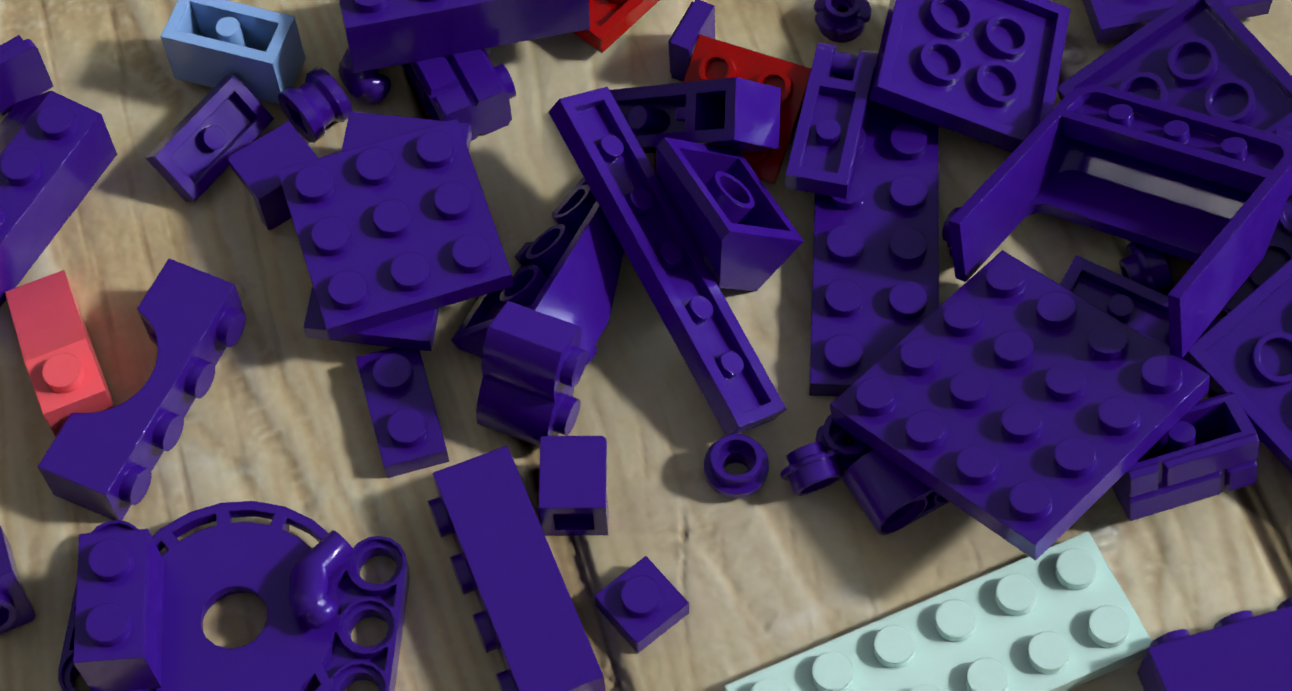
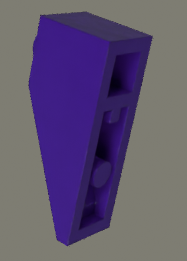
(708, 112)

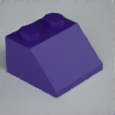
(726, 212)

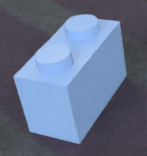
(229, 38)

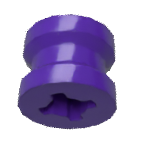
(315, 104)

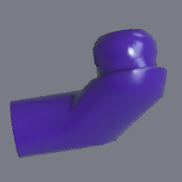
(365, 84)
(310, 580)

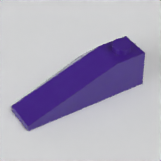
(563, 274)

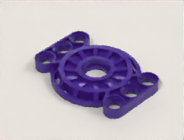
(259, 562)

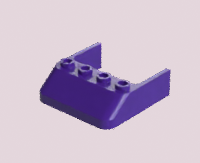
(1146, 177)

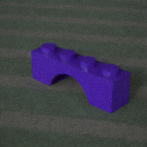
(109, 454)

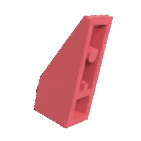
(58, 350)

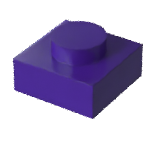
(641, 604)

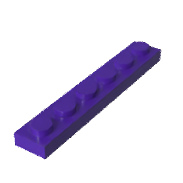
(667, 261)

